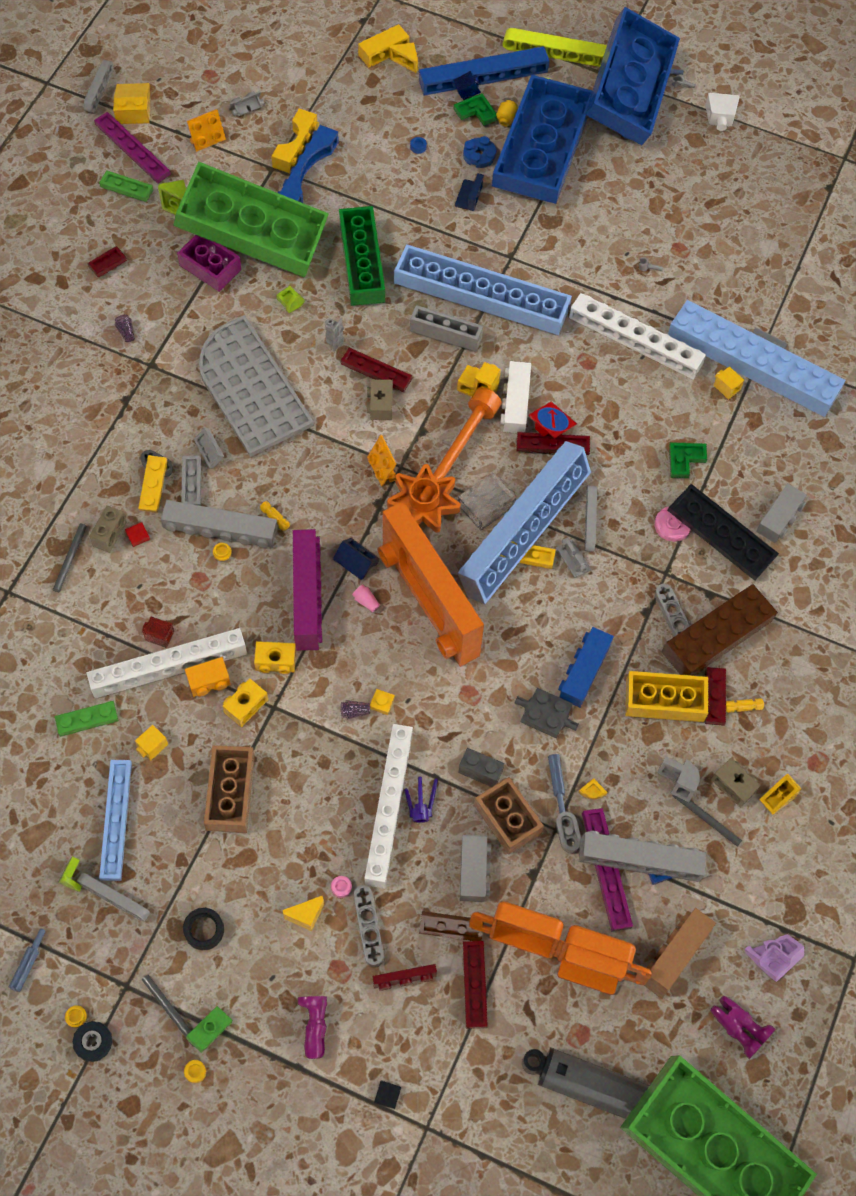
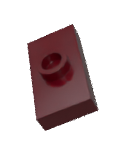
(107, 261)

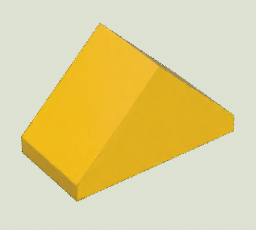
(405, 55)
(780, 794)
(305, 913)

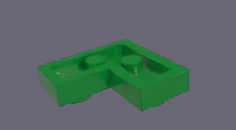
(476, 106)
(684, 453)

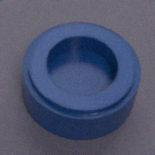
(418, 145)

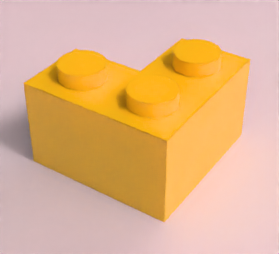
(474, 378)

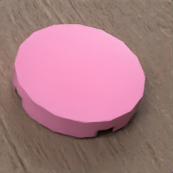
(670, 527)

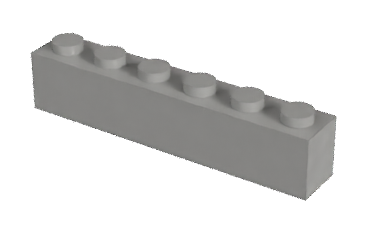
(219, 524)
(642, 856)

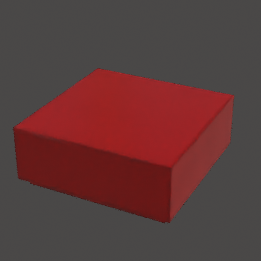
(137, 534)

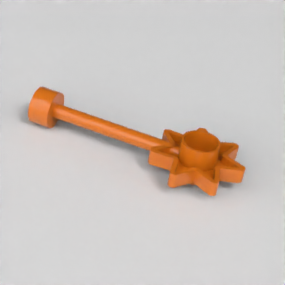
(428, 493)

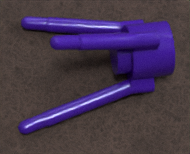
(421, 813)

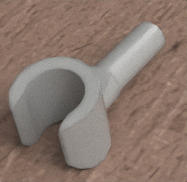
(679, 79)
(644, 265)

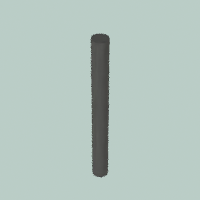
(69, 558)
(711, 821)
(163, 1001)

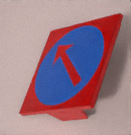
(551, 420)

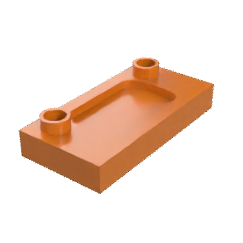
(431, 585)

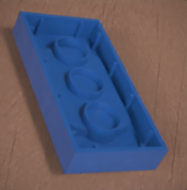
(633, 76)

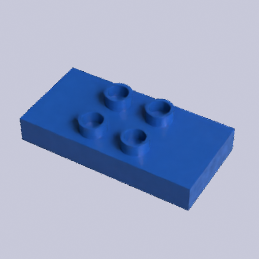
(542, 139)

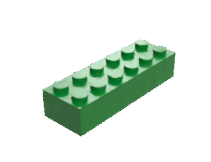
(362, 255)

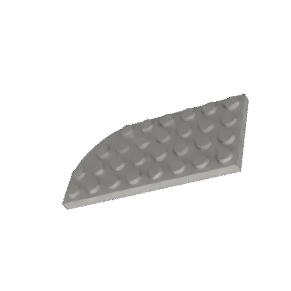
(250, 387)

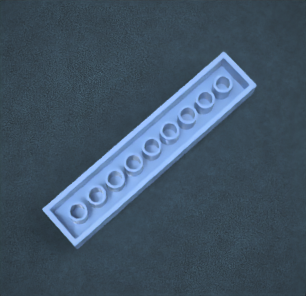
(482, 289)
(756, 358)
(524, 522)

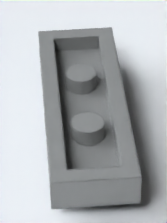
(191, 480)

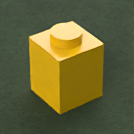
(728, 382)
(151, 743)

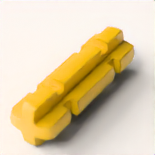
(272, 513)
(744, 705)

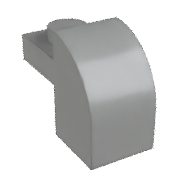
(685, 777)

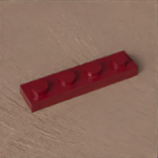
(375, 369)
(537, 443)
(474, 984)

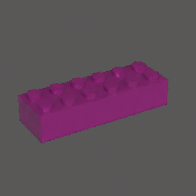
(307, 590)

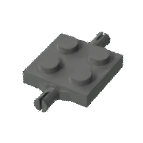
(546, 713)

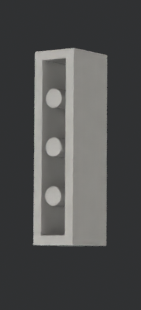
(446, 328)

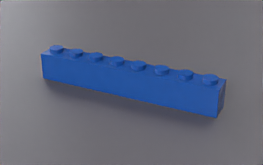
(488, 69)

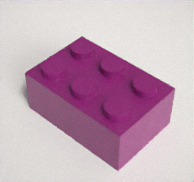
(209, 262)

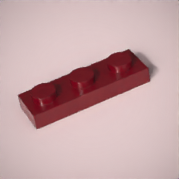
(716, 696)
(404, 977)

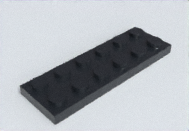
(723, 532)

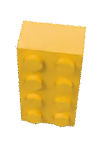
(666, 696)

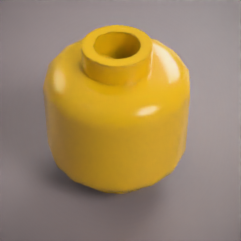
(506, 112)

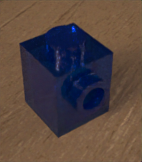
(467, 85)

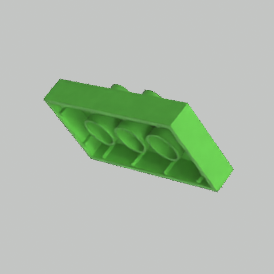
(250, 219)
(711, 1139)

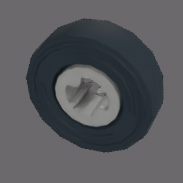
(103, 1040)

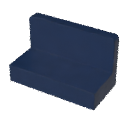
(470, 193)
(355, 558)

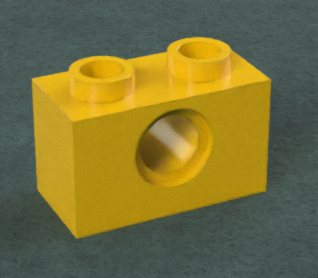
(266, 650)
(243, 712)

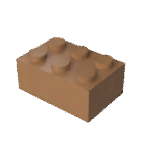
(508, 815)

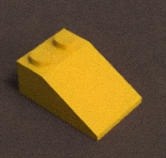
(132, 103)

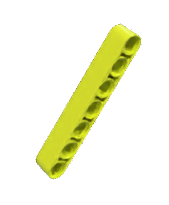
(555, 46)

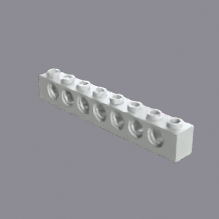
(624, 330)
(165, 663)
(388, 806)

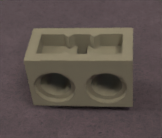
(108, 529)

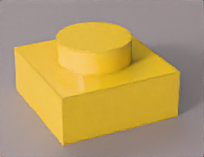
(382, 701)

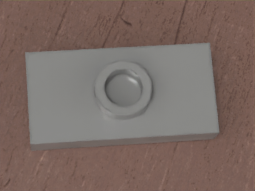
(208, 447)

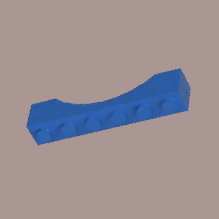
(321, 145)

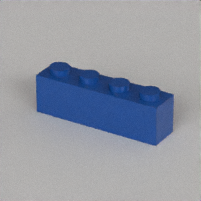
(585, 667)

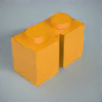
(207, 677)

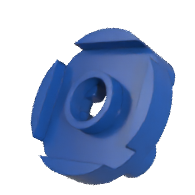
(479, 144)

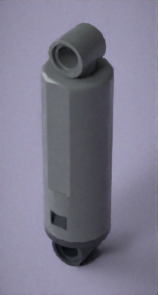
(585, 1081)

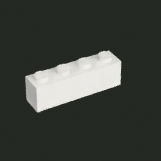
(517, 397)

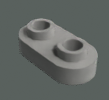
(568, 833)

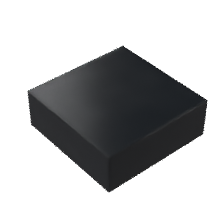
(387, 1094)

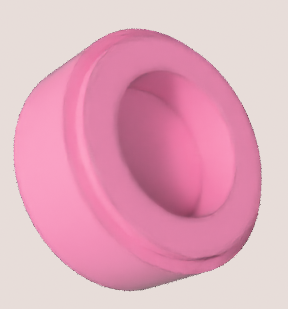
(341, 886)

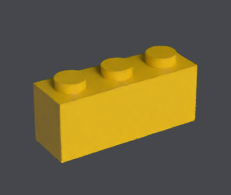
(378, 47)

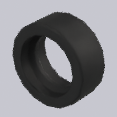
(189, 920)

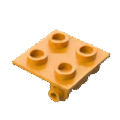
(206, 130)
(382, 461)

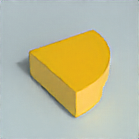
(593, 790)

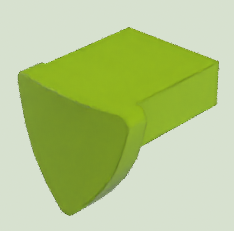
(290, 299)
(65, 878)

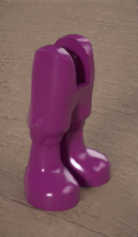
(736, 1020)
(316, 1028)

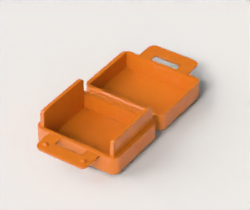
(584, 955)

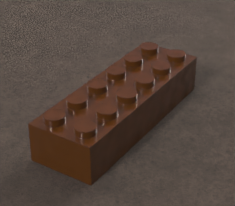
(719, 631)

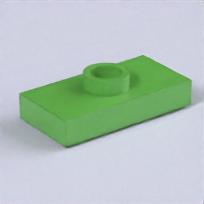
(209, 1029)

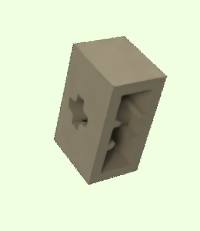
(380, 399)
(740, 791)

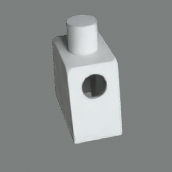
(721, 109)

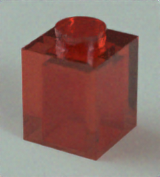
(158, 631)

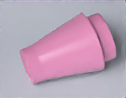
(365, 597)

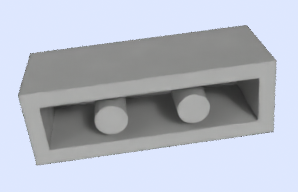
(782, 513)
(474, 868)

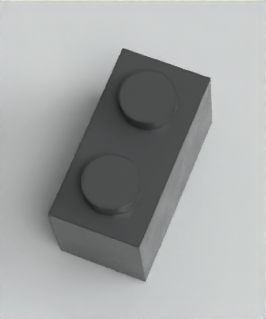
(481, 767)

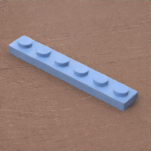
(115, 820)

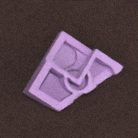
(777, 955)

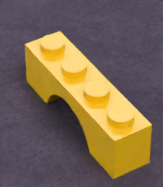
(287, 154)

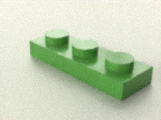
(126, 186)
(86, 718)

